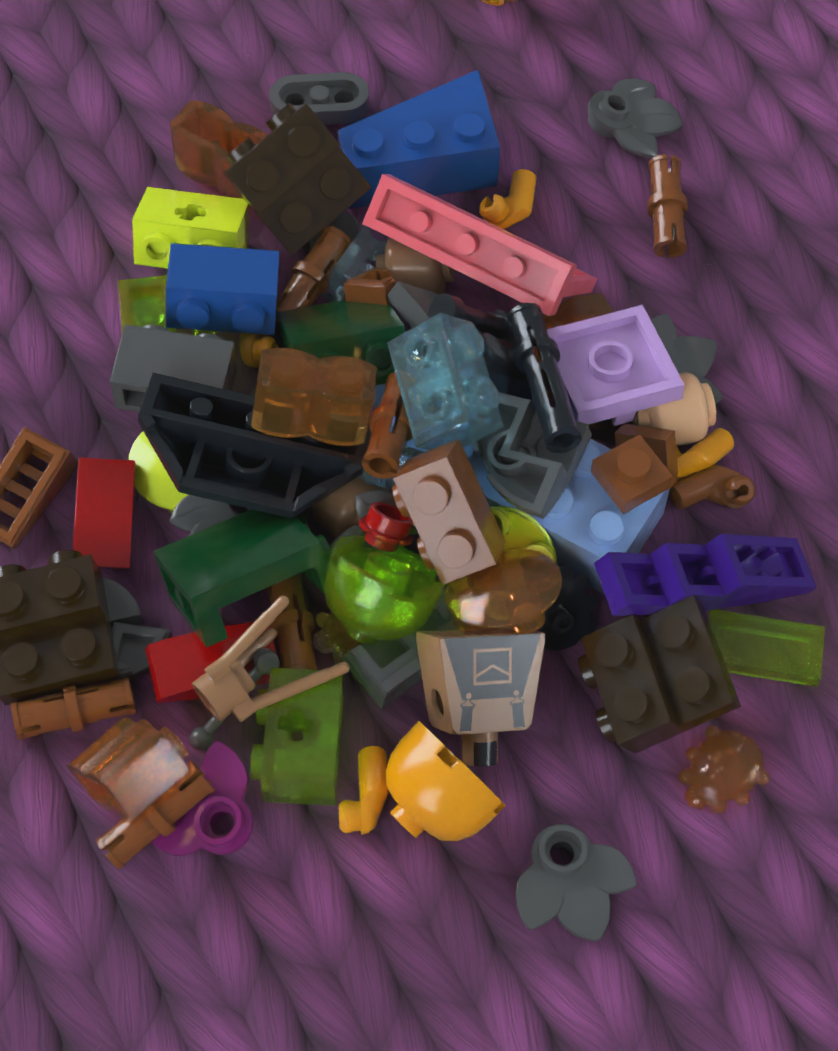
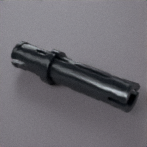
(559, 421)

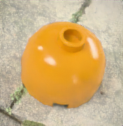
(437, 789)

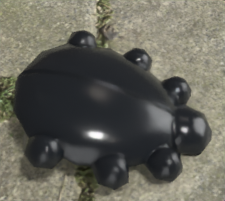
(570, 613)

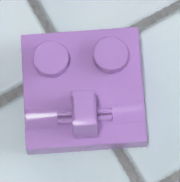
(615, 366)

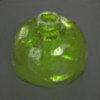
(379, 590)

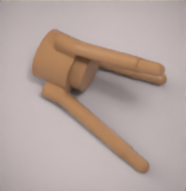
(227, 683)

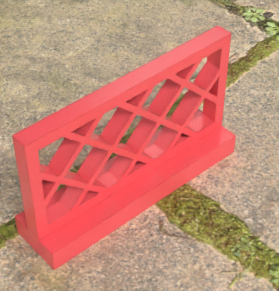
(474, 246)

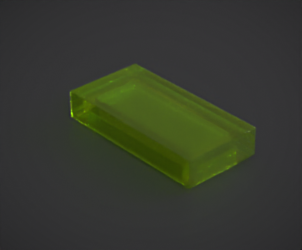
(769, 647)

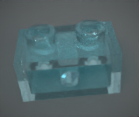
(445, 382)

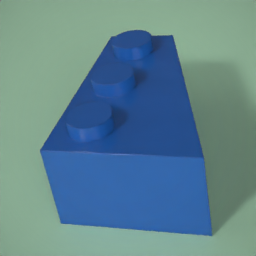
(431, 141)

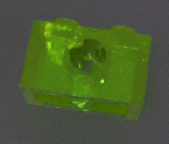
(304, 768)

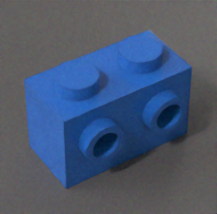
(222, 289)

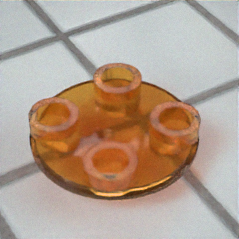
(507, 593)

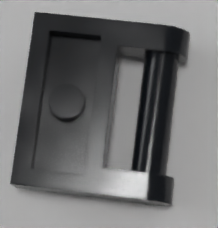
(497, 339)

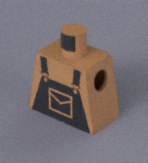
(480, 685)

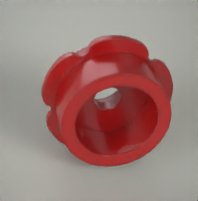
(386, 527)

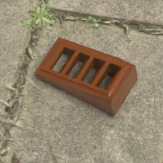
(16, 462)

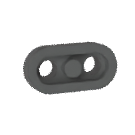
(331, 96)

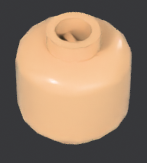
(687, 416)

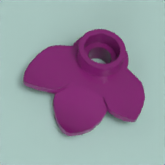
(197, 827)

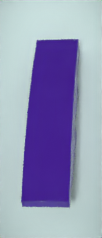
(721, 574)

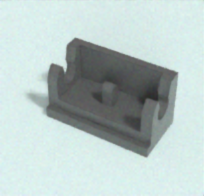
(394, 666)

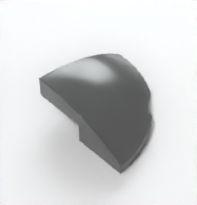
(520, 462)

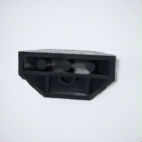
(216, 454)

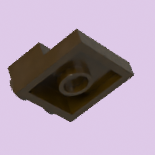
(295, 177)
(54, 627)
(657, 675)

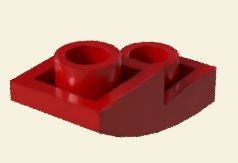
(104, 511)
(182, 660)

